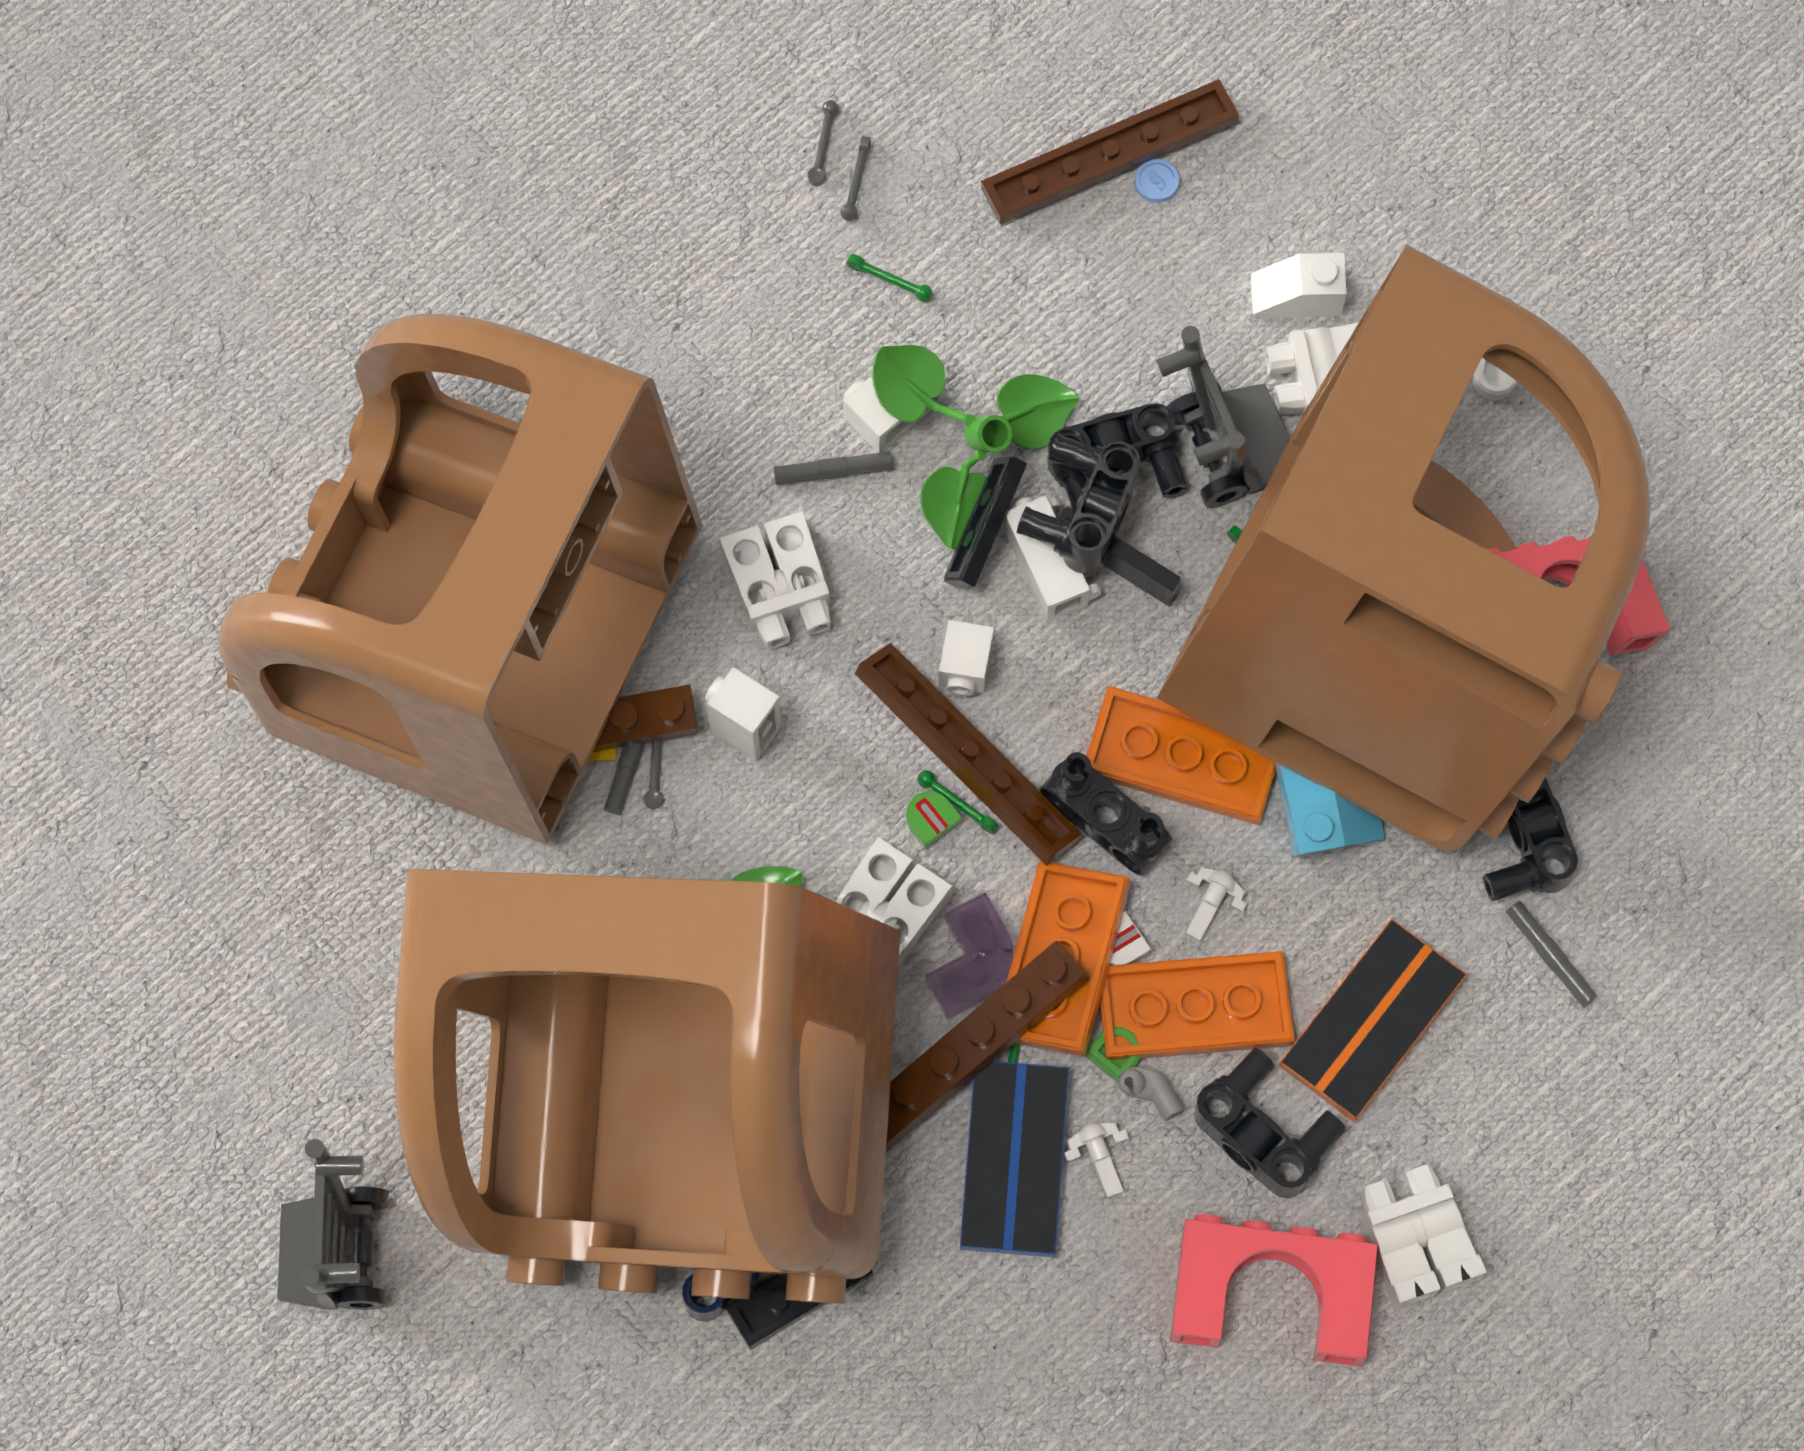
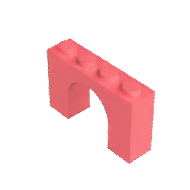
(1641, 617)
(1337, 1268)

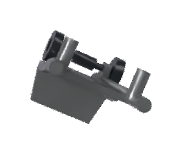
(1242, 417)
(315, 1238)

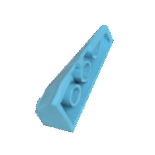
(1321, 818)

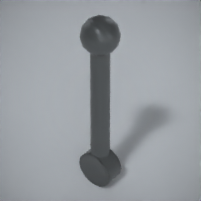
(816, 175)
(849, 210)
(653, 797)

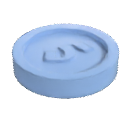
(1156, 181)

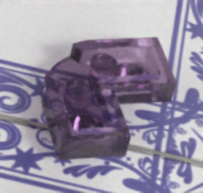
(985, 958)

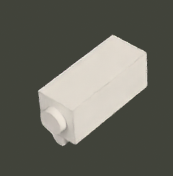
(1050, 579)

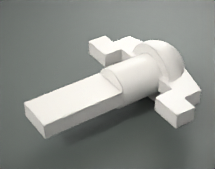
(1219, 884)
(1093, 1136)

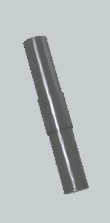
(832, 467)
(623, 777)
(1551, 954)

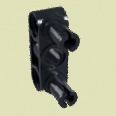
(1127, 428)
(1098, 507)
(1079, 789)
(1538, 834)
(1254, 1137)

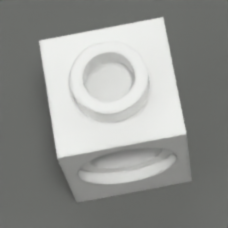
(965, 658)

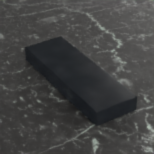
(984, 522)
(1137, 568)
(769, 1312)

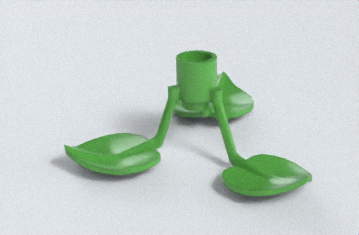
(1032, 411)

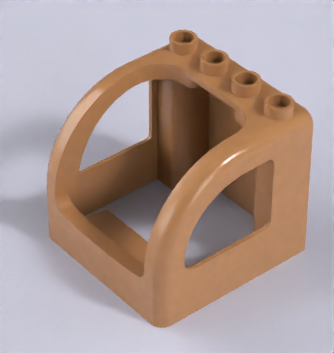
(473, 574)
(1361, 600)
(663, 1076)

